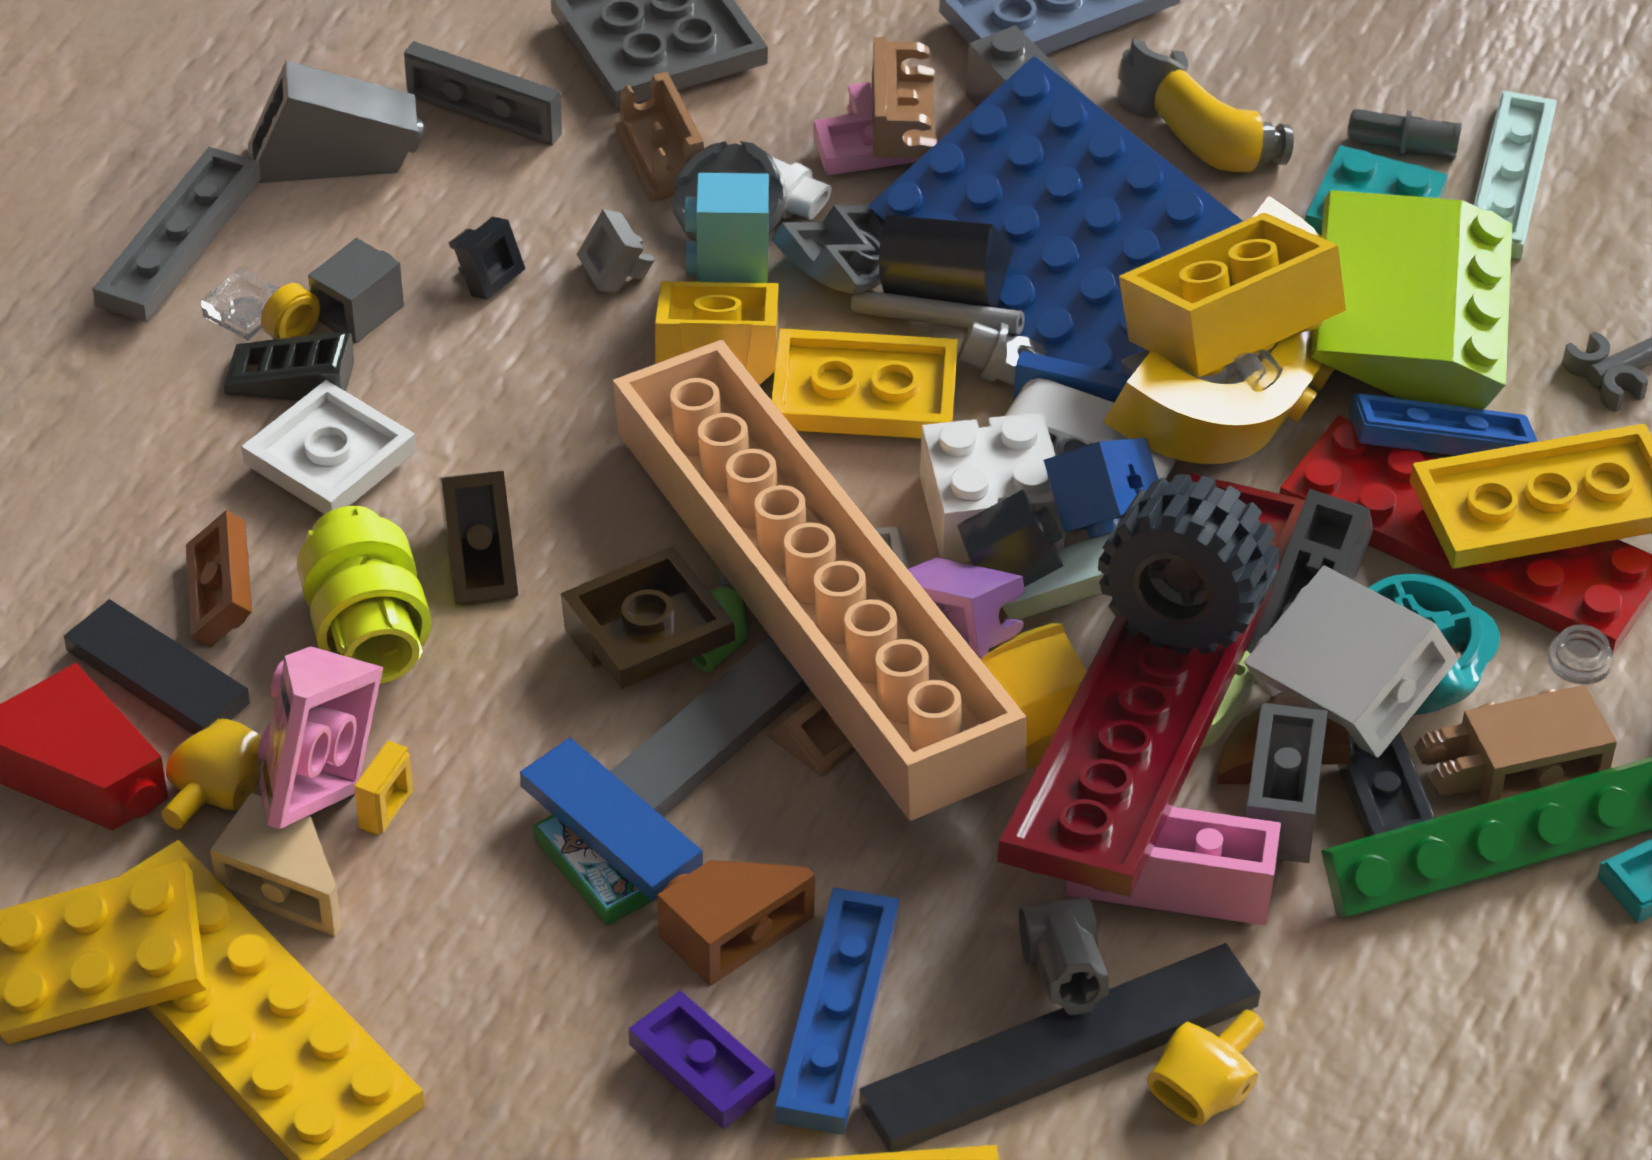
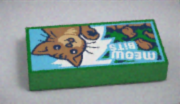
(594, 878)

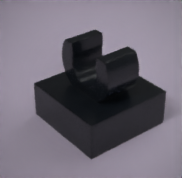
(488, 257)

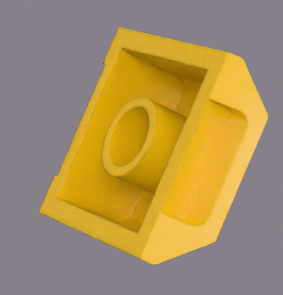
(707, 312)
(1041, 677)

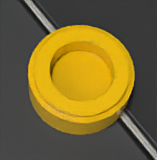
(290, 312)

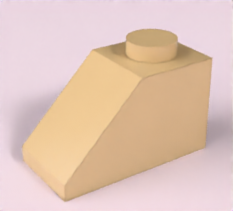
(277, 868)

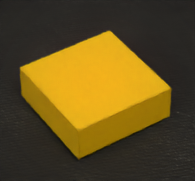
(383, 788)

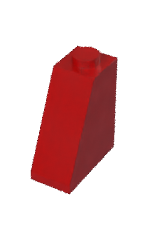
(78, 752)

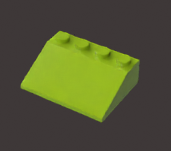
(1420, 297)

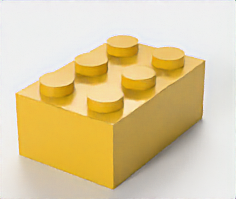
(1233, 294)

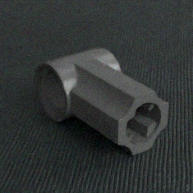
(1064, 946)

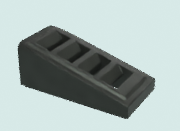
(302, 364)

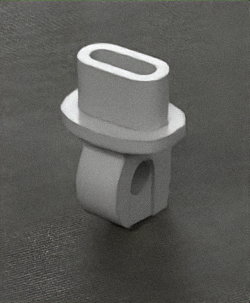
(995, 351)

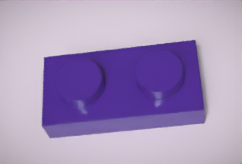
(701, 1059)

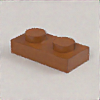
(218, 579)

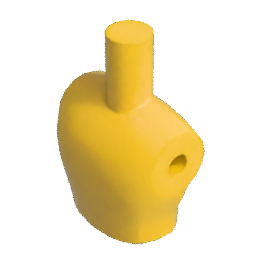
(213, 768)
(1206, 1072)

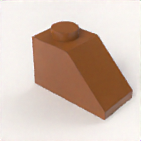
(732, 912)

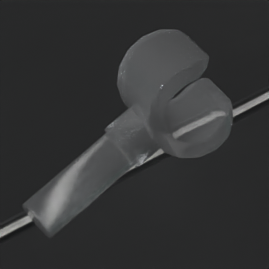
(1257, 370)

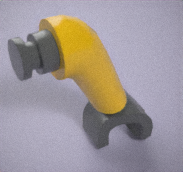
(1210, 129)

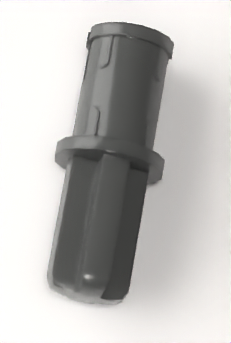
(1404, 132)

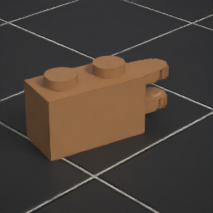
(1519, 745)

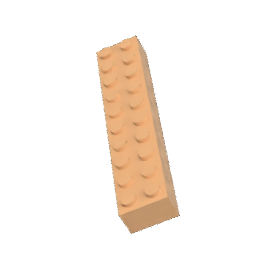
(821, 581)

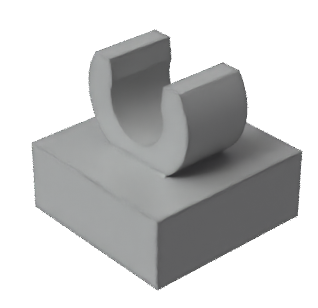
(613, 253)

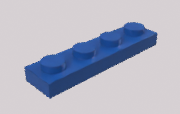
(837, 1011)

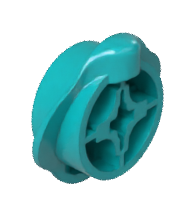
(1462, 624)

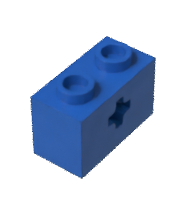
(1099, 483)

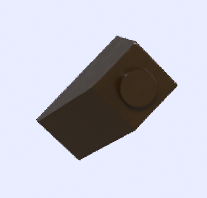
(478, 536)

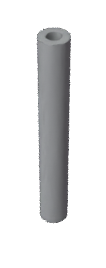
(935, 311)

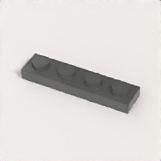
(176, 234)

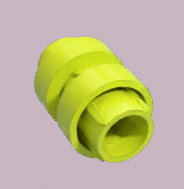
(364, 590)

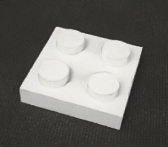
(329, 448)

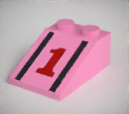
(316, 733)

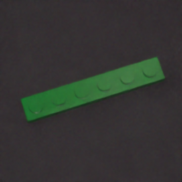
(1490, 838)

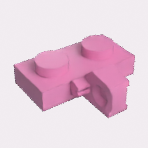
(847, 140)

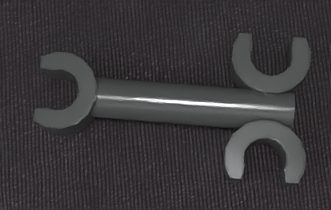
(1612, 372)

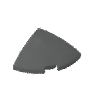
(837, 251)

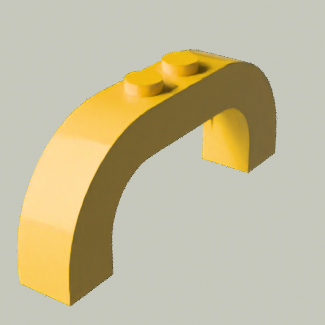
(1212, 420)

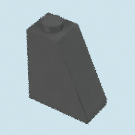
(332, 127)

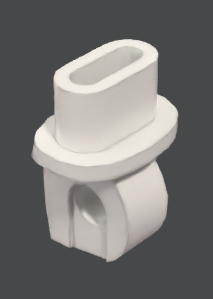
(804, 194)

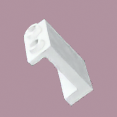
(1353, 657)

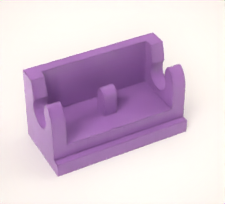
(972, 599)

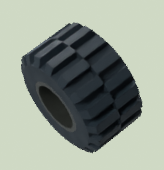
(1188, 564)

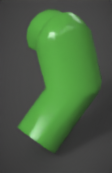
(735, 607)

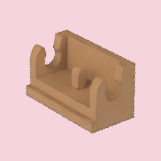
(901, 100)
(657, 135)

